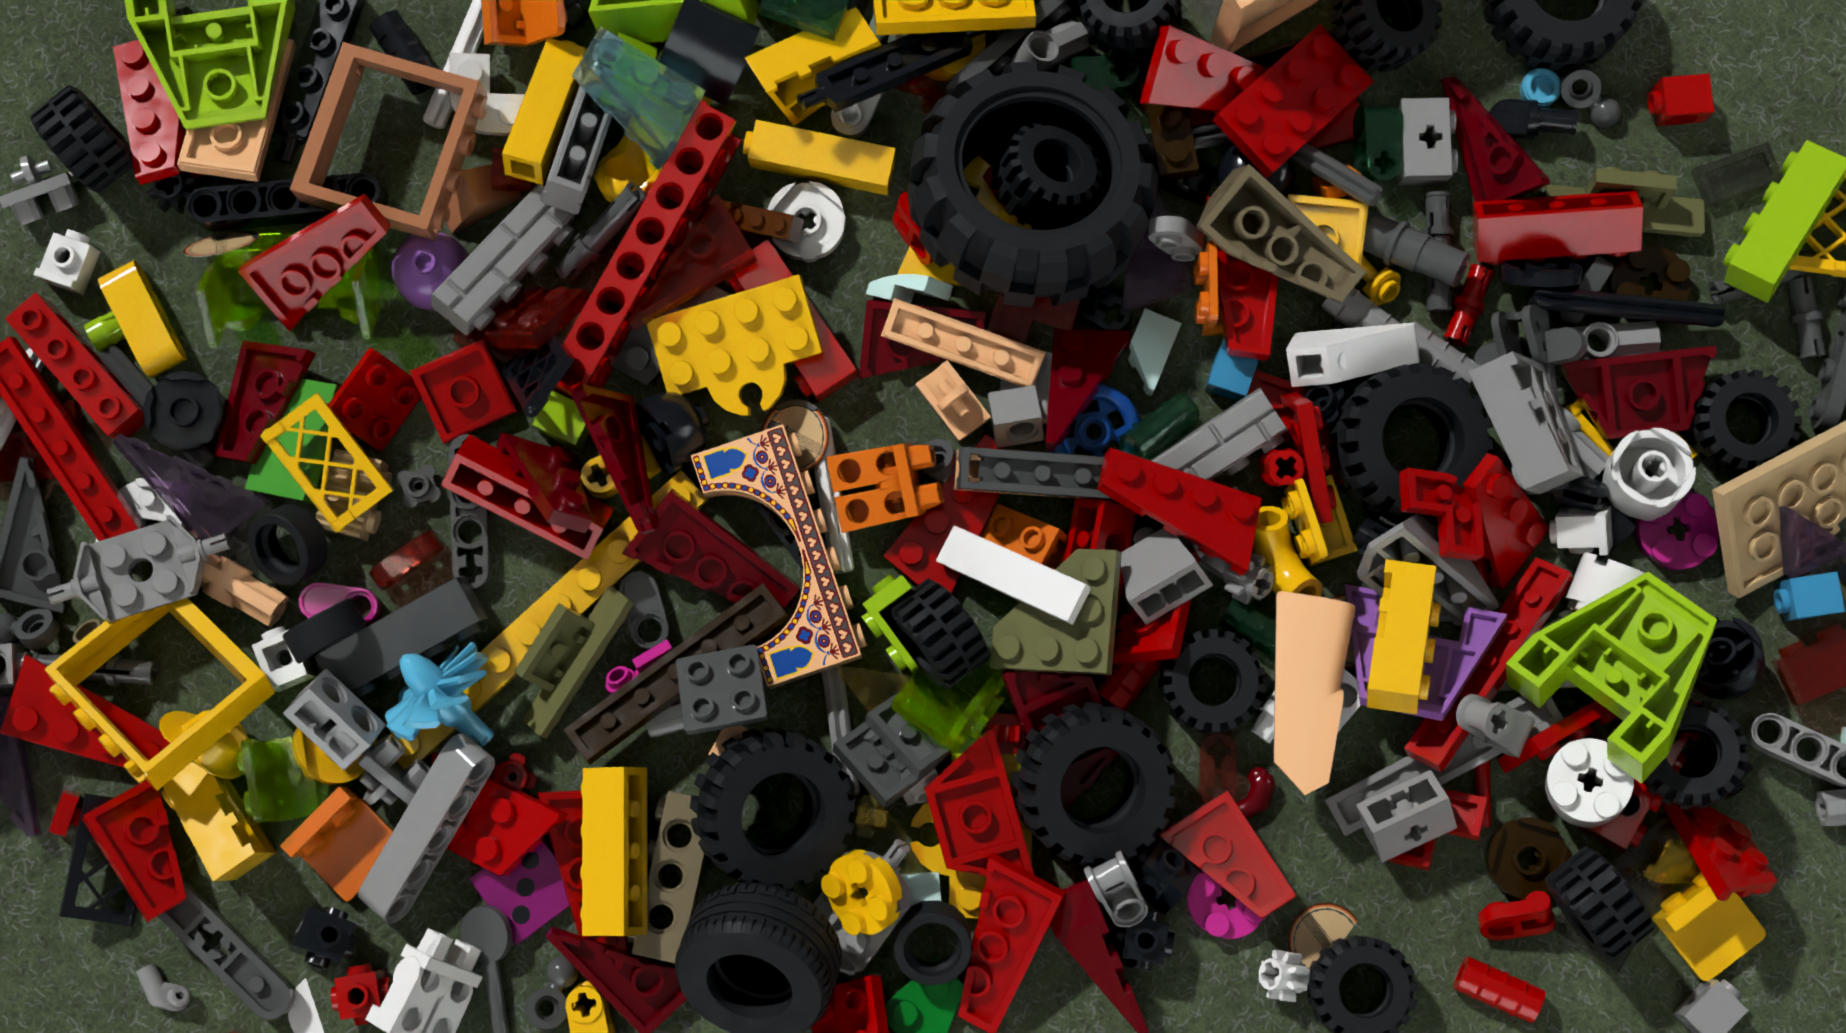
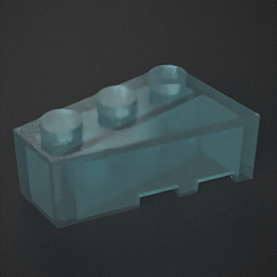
(639, 93)

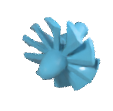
(437, 695)

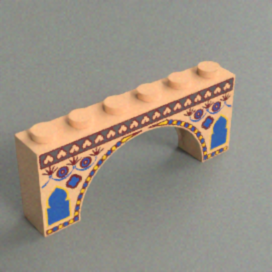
(820, 628)

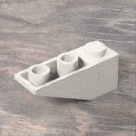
(1350, 353)

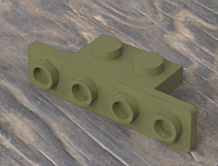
(1661, 209)
(566, 654)

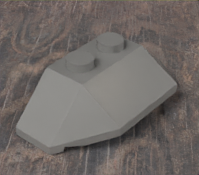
(1417, 541)

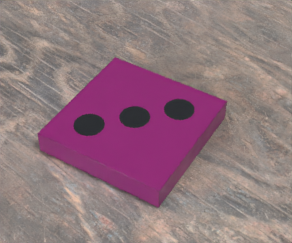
(527, 895)

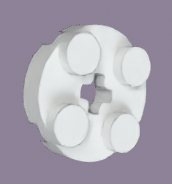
(828, 218)

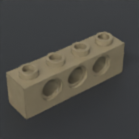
(682, 900)

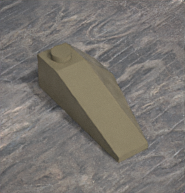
(1269, 232)

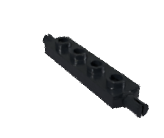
(330, 27)
(886, 68)

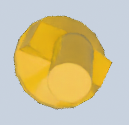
(1379, 284)

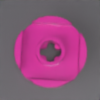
(1696, 543)
(1217, 918)

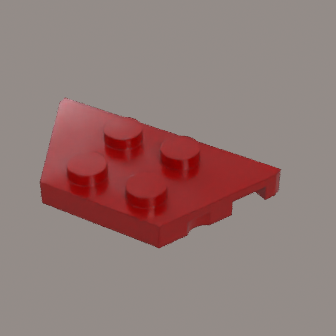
(976, 810)
(502, 827)
(1723, 851)

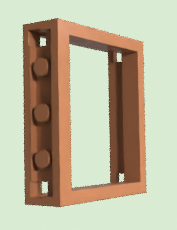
(332, 117)

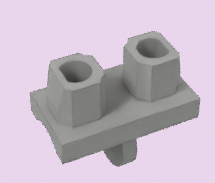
(24, 201)
(385, 777)

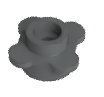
(429, 491)

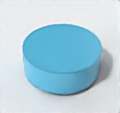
(1541, 85)

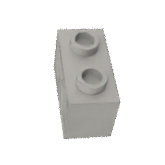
(334, 719)

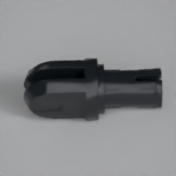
(1528, 118)
(1582, 493)

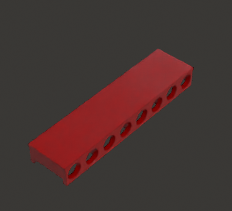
(649, 242)

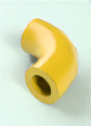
(1275, 544)

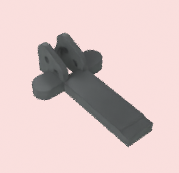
(1545, 345)

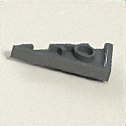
(27, 544)

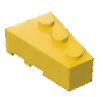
(792, 64)
(1402, 638)
(217, 823)

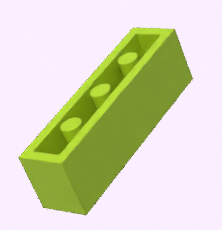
(652, 19)
(1786, 220)

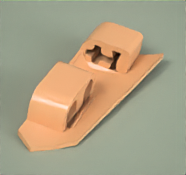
(1309, 672)

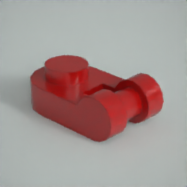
(909, 230)
(1517, 918)

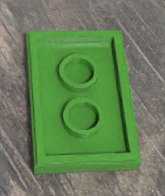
(269, 474)

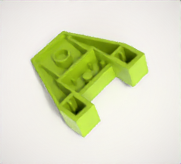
(217, 62)
(1629, 653)

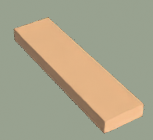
(963, 343)

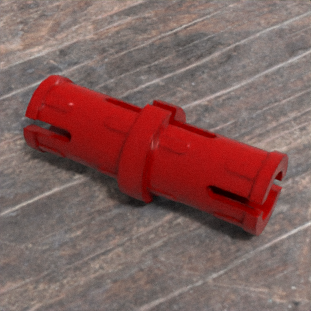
(1468, 305)

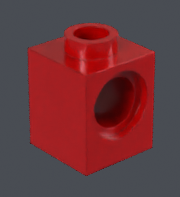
(1681, 100)

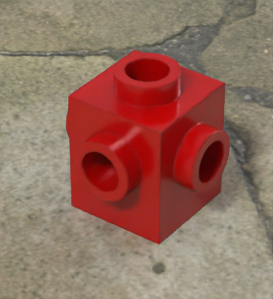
(372, 983)

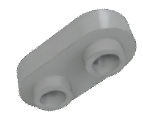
(1176, 237)

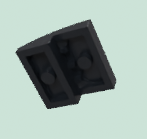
(708, 48)

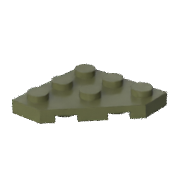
(1043, 643)

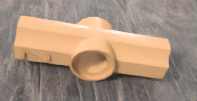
(238, 588)

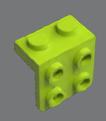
(886, 594)

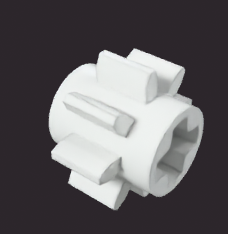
(1284, 975)

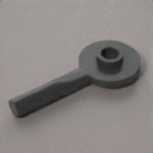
(490, 932)

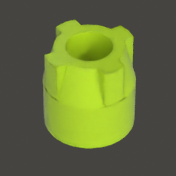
(104, 331)

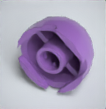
(424, 265)

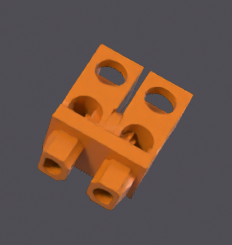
(896, 483)

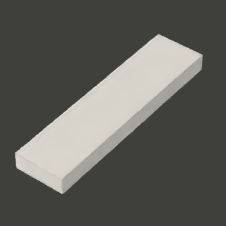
(1013, 575)

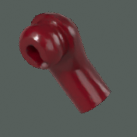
(1259, 793)

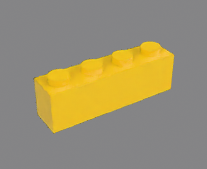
(614, 851)

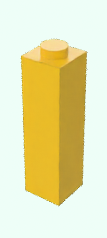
(543, 112)
(820, 157)

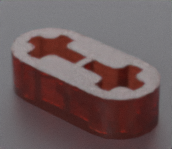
(406, 560)
(1206, 769)

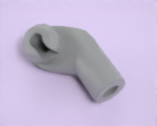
(160, 993)

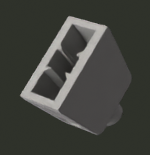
(1160, 574)

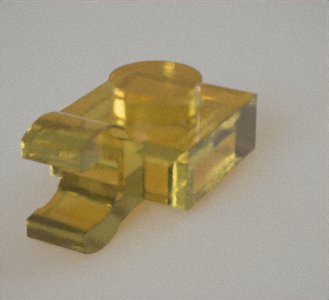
(869, 817)

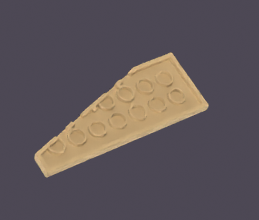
(1748, 514)

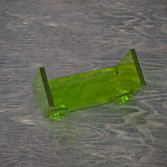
(231, 302)

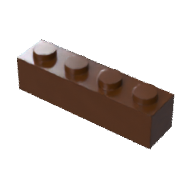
(763, 221)

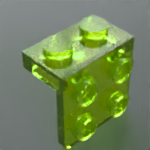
(948, 714)
(275, 782)

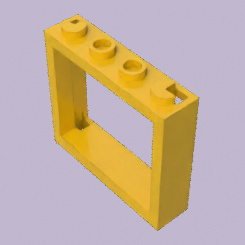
(110, 639)

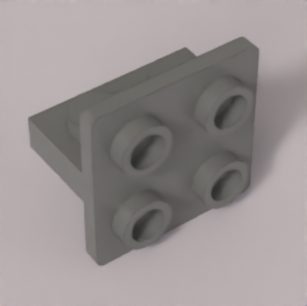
(721, 689)

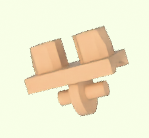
(953, 401)

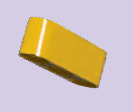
(142, 319)

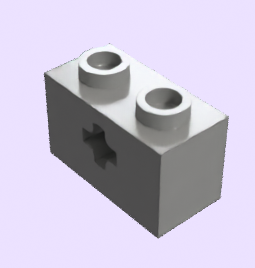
(1421, 164)
(1406, 816)

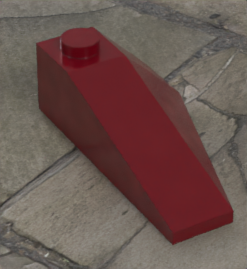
(1083, 933)

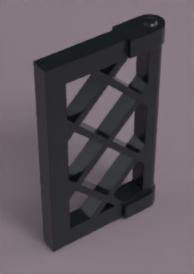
(551, 364)
(76, 876)

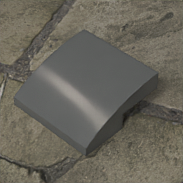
(889, 753)

